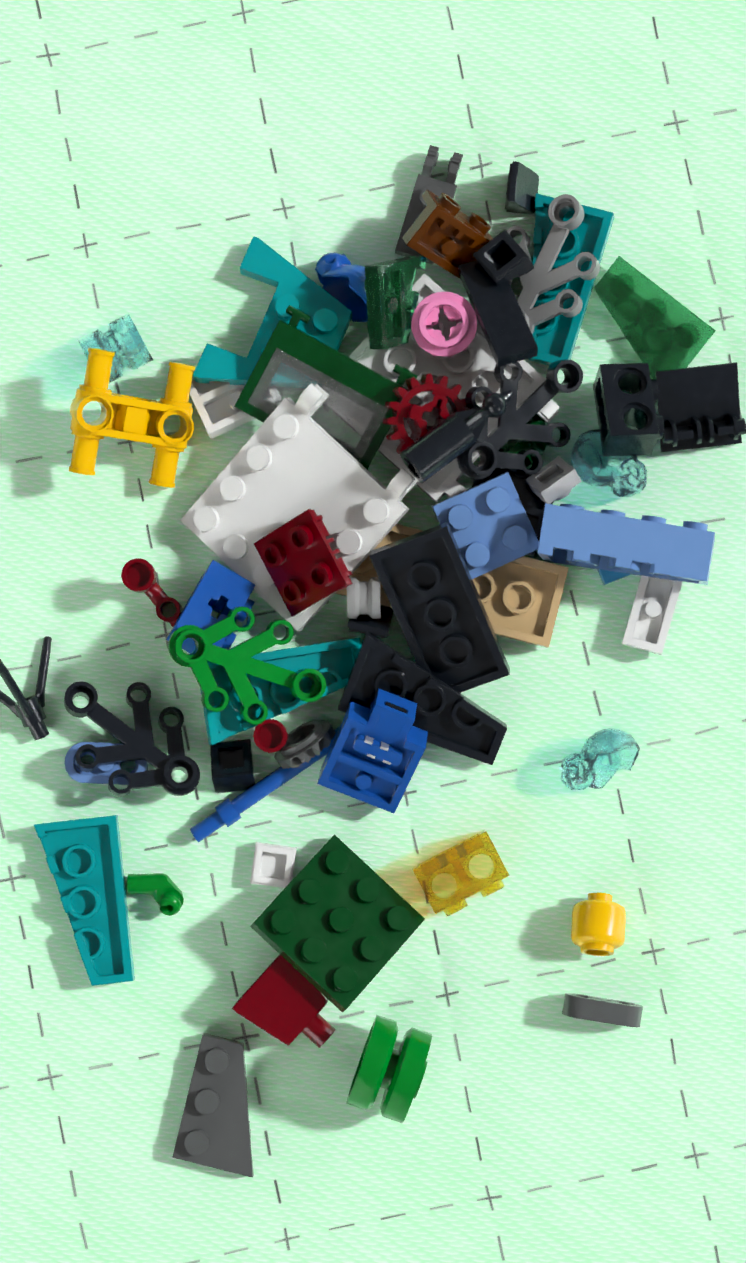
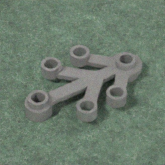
(542, 277)

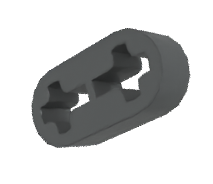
(602, 1010)

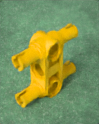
(131, 418)

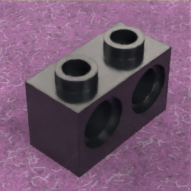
(618, 409)

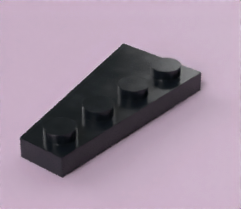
(441, 711)

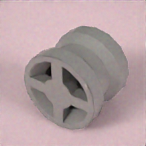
(364, 598)

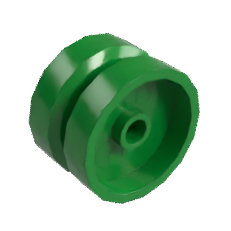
(394, 1070)

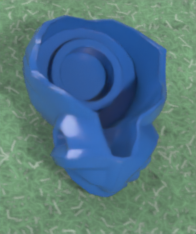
(344, 283)

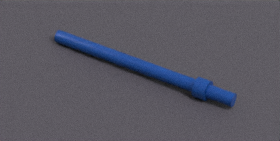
(229, 810)

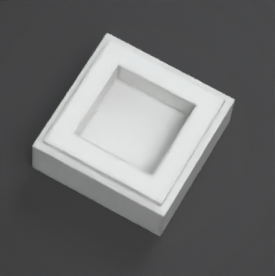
(273, 865)

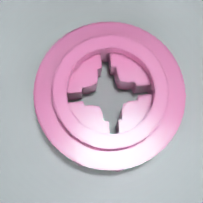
(428, 314)

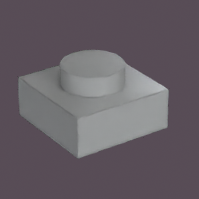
(553, 481)

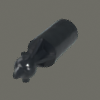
(452, 437)

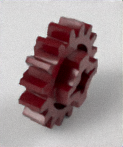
(433, 402)

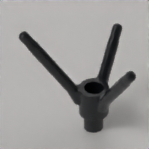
(30, 708)

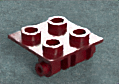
(303, 562)

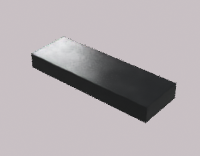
(498, 315)

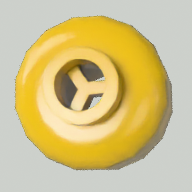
(598, 925)

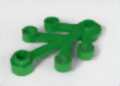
(238, 663)

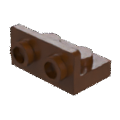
(446, 233)

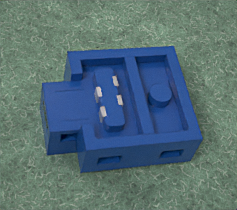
(375, 751)

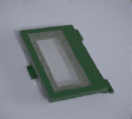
(356, 393)

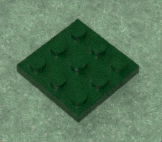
(338, 923)

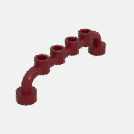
(141, 577)

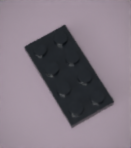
(440, 608)

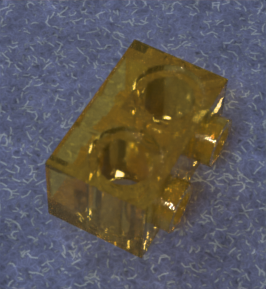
(456, 863)

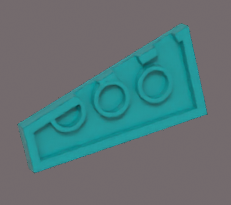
(559, 335)
(331, 659)
(91, 883)

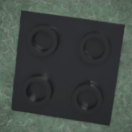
(700, 407)

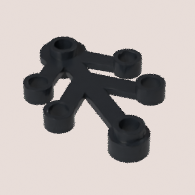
(513, 422)
(135, 744)

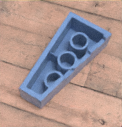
(626, 544)

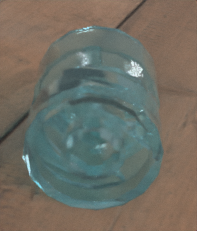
(121, 335)

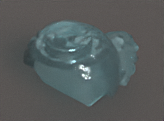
(622, 473)
(599, 759)

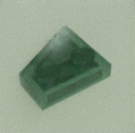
(391, 300)

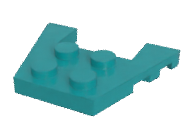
(327, 321)

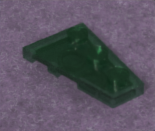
(651, 319)

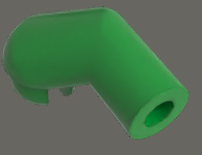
(160, 888)

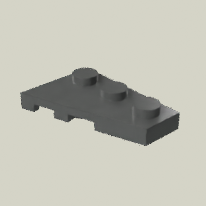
(216, 1112)

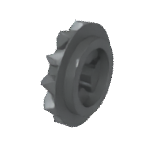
(305, 743)

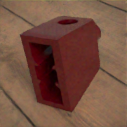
(285, 1005)

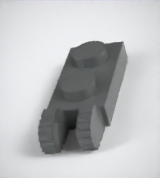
(436, 186)

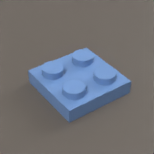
(488, 524)

